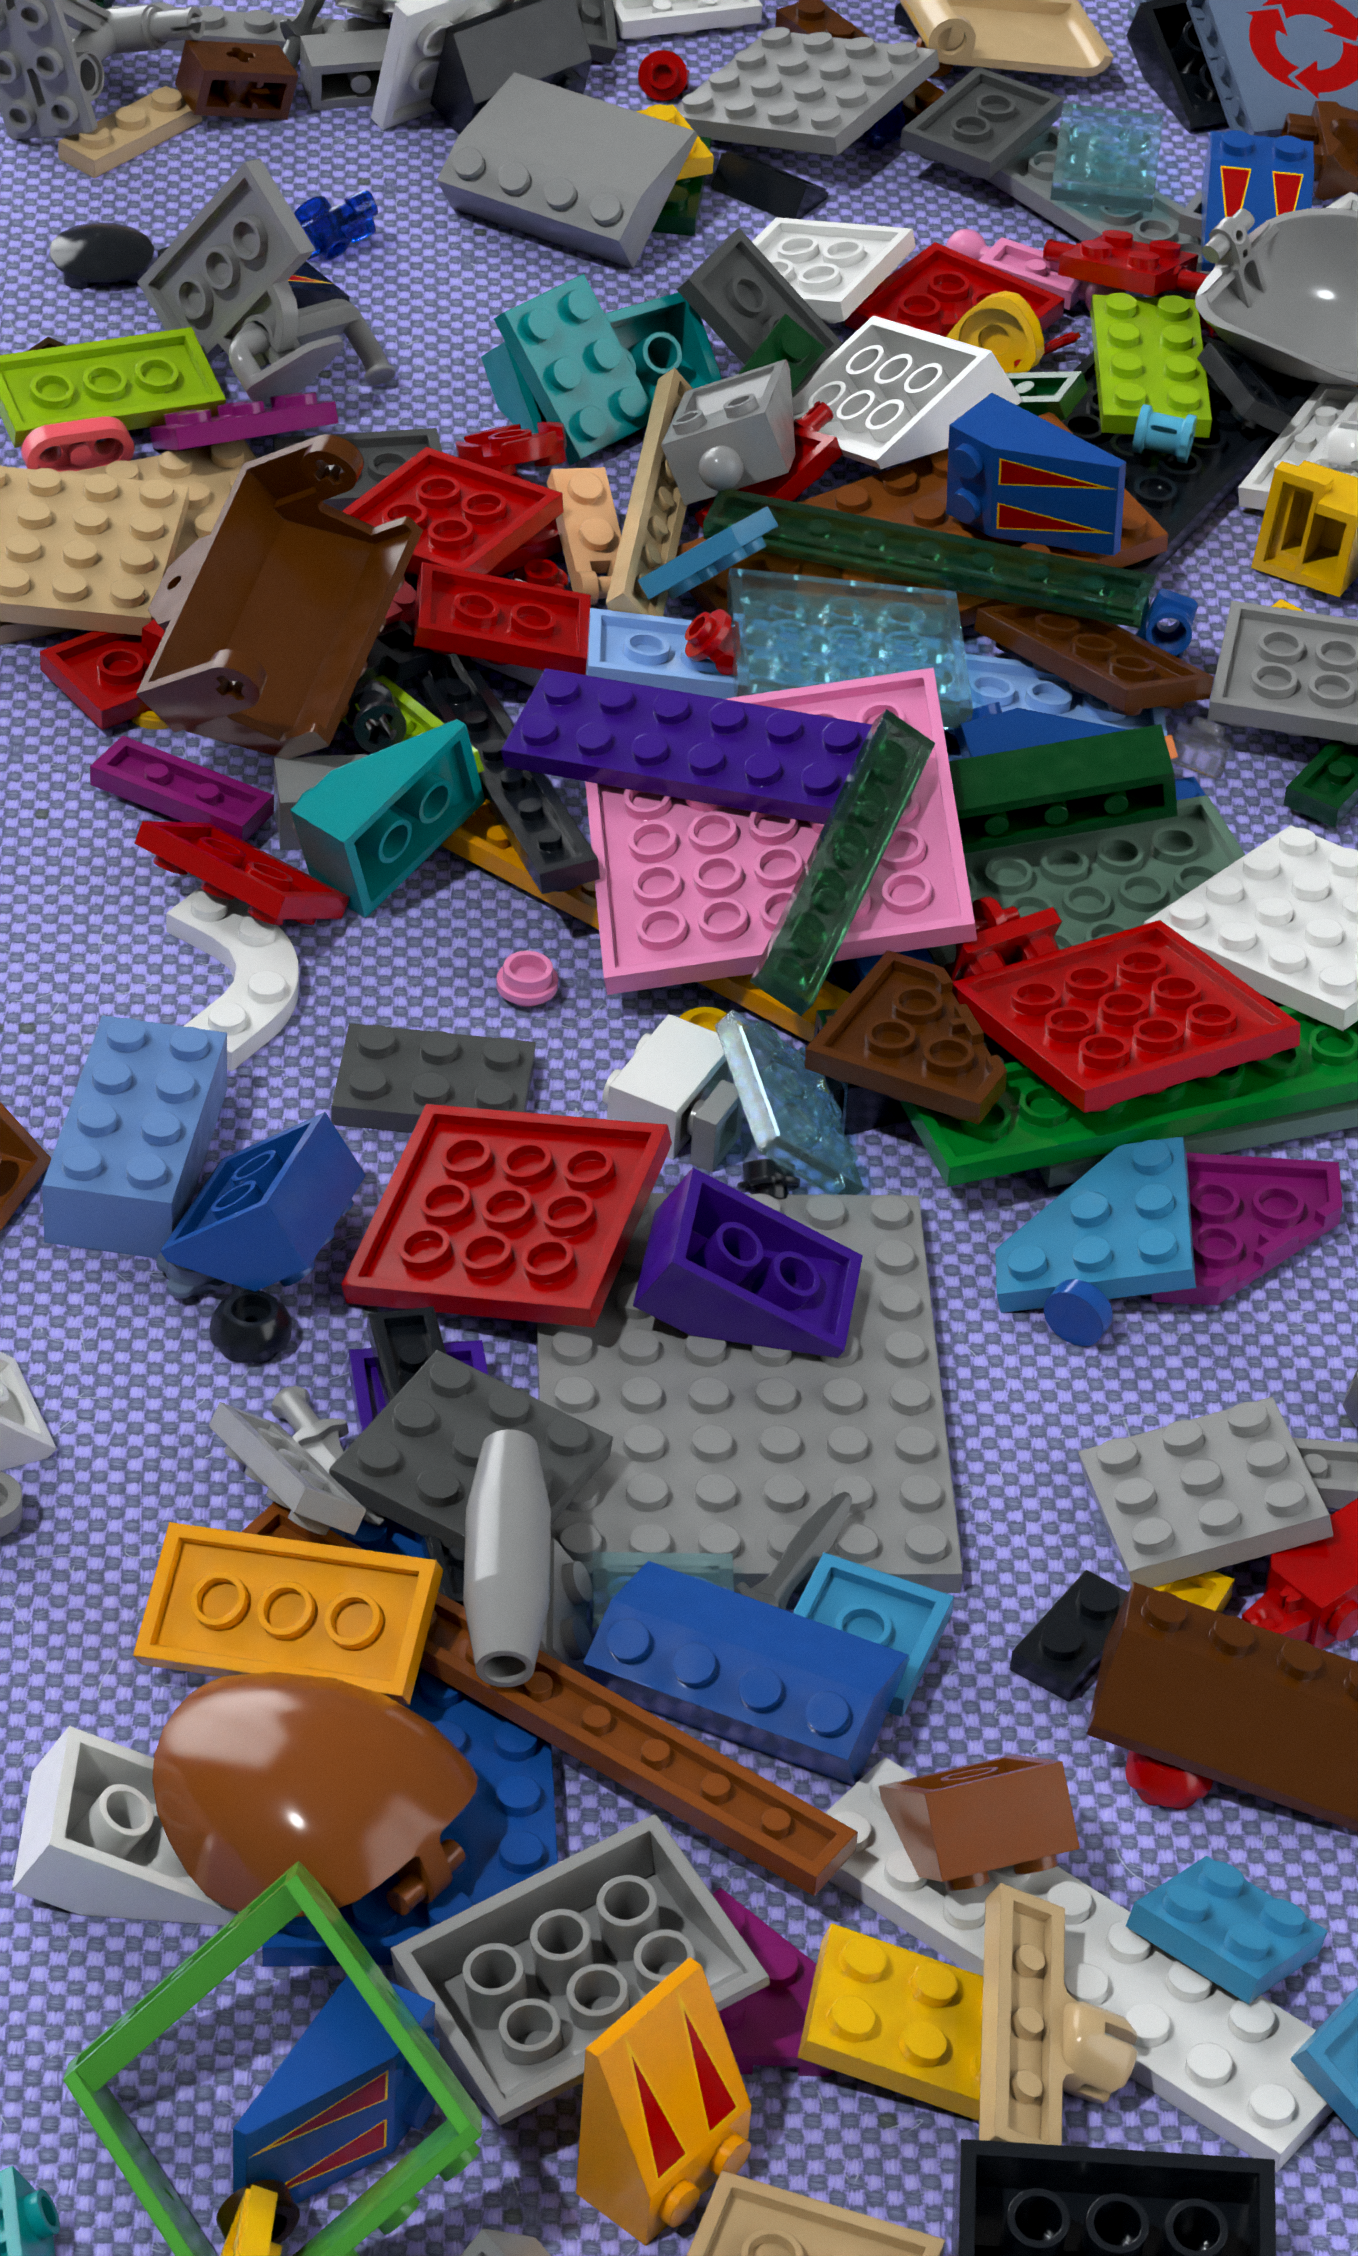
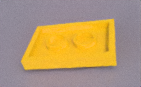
(896, 2020)

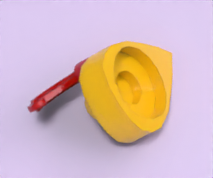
(1009, 330)

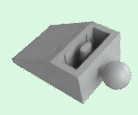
(732, 433)

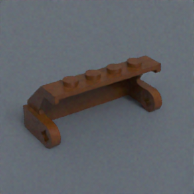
(276, 606)

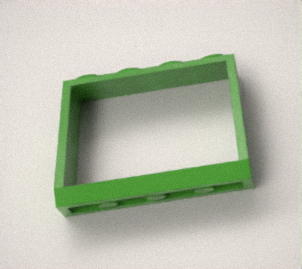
(385, 2202)

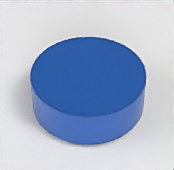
(1078, 1312)

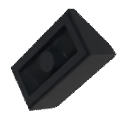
(766, 186)

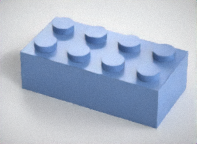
(135, 1136)

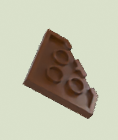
(910, 1041)

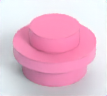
(527, 979)

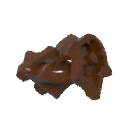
(1335, 146)

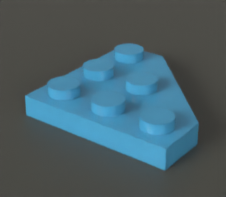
(1114, 1227)

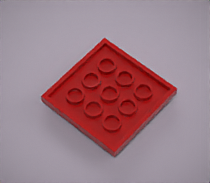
(1125, 1016)
(508, 1215)

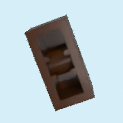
(236, 79)

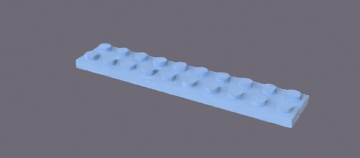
(652, 653)

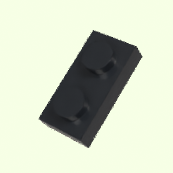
(1244, 387)
(1070, 1637)

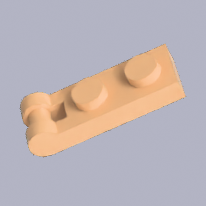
(587, 528)

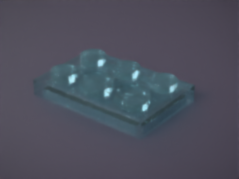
(1107, 158)
(788, 1106)

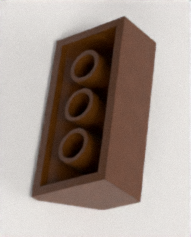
(1231, 1704)

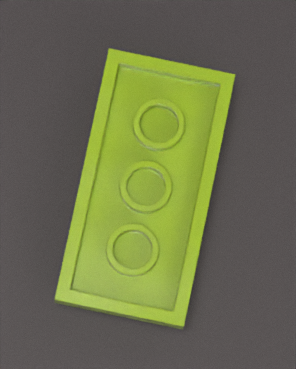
(1148, 357)
(115, 377)

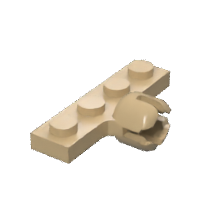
(1034, 2031)

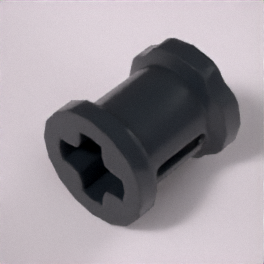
(372, 720)

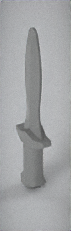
(316, 1436)

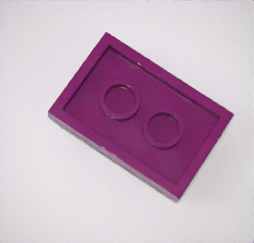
(243, 421)

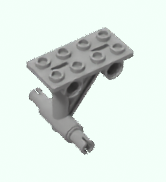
(56, 56)

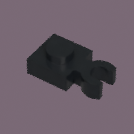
(396, 655)

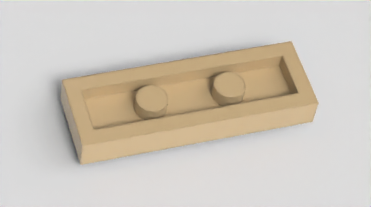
(128, 132)

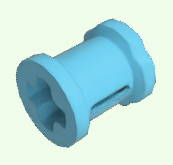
(1164, 433)

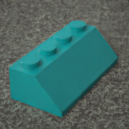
(654, 337)

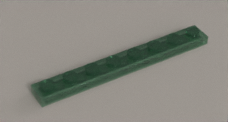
(942, 559)

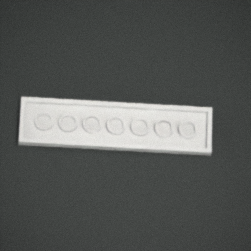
(1194, 2038)

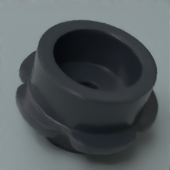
(767, 1178)

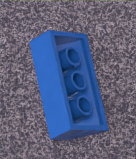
(746, 1671)

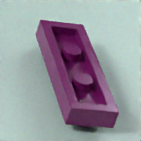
(180, 788)

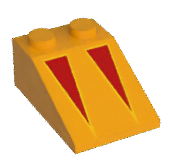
(661, 2108)

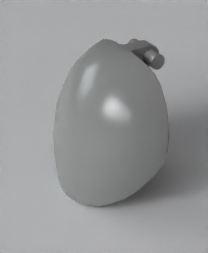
(1287, 292)

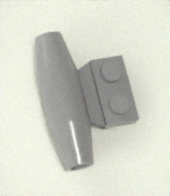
(518, 1581)

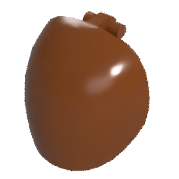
(313, 1775)

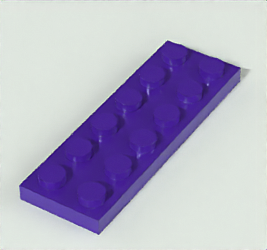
(684, 745)

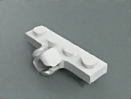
(1319, 433)

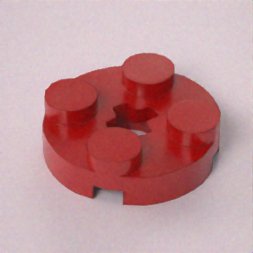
(510, 445)

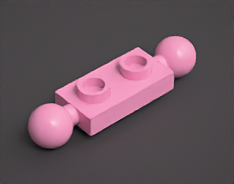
(1027, 264)

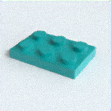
(576, 367)

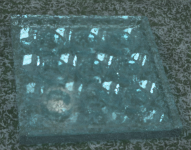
(832, 630)

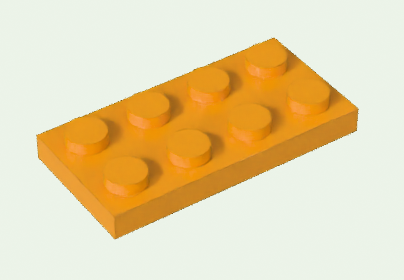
(287, 1607)

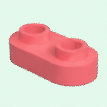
(76, 444)

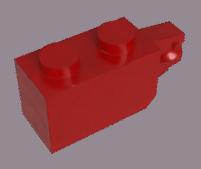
(1314, 1587)

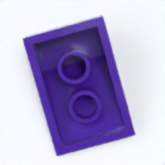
(745, 1272)

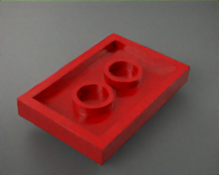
(501, 619)
(241, 871)

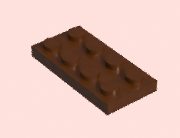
(1095, 658)

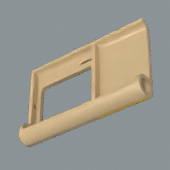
(1012, 35)

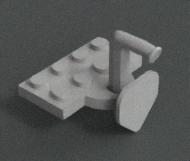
(234, 291)

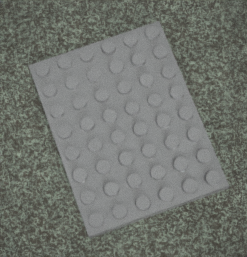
(748, 1440)

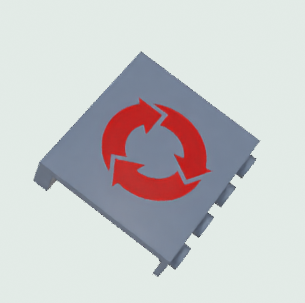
(1278, 57)

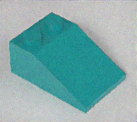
(387, 813)

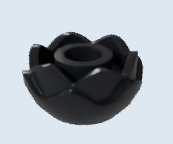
(251, 1326)

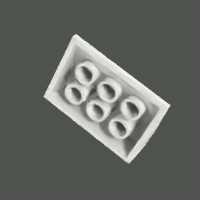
(899, 391)

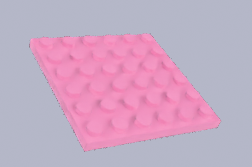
(702, 885)

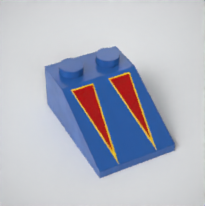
(1255, 175)
(1033, 480)
(334, 2099)

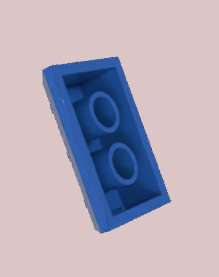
(269, 1208)

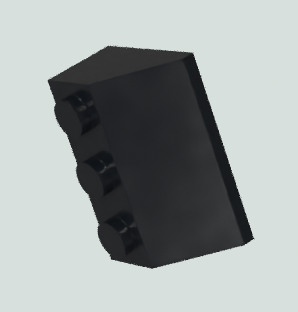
(525, 38)

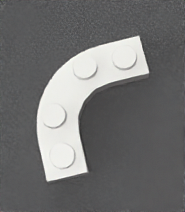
(259, 961)

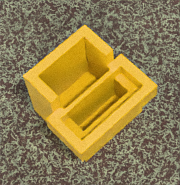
(1310, 528)

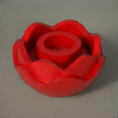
(1163, 1783)

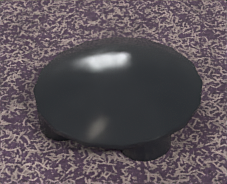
(101, 254)

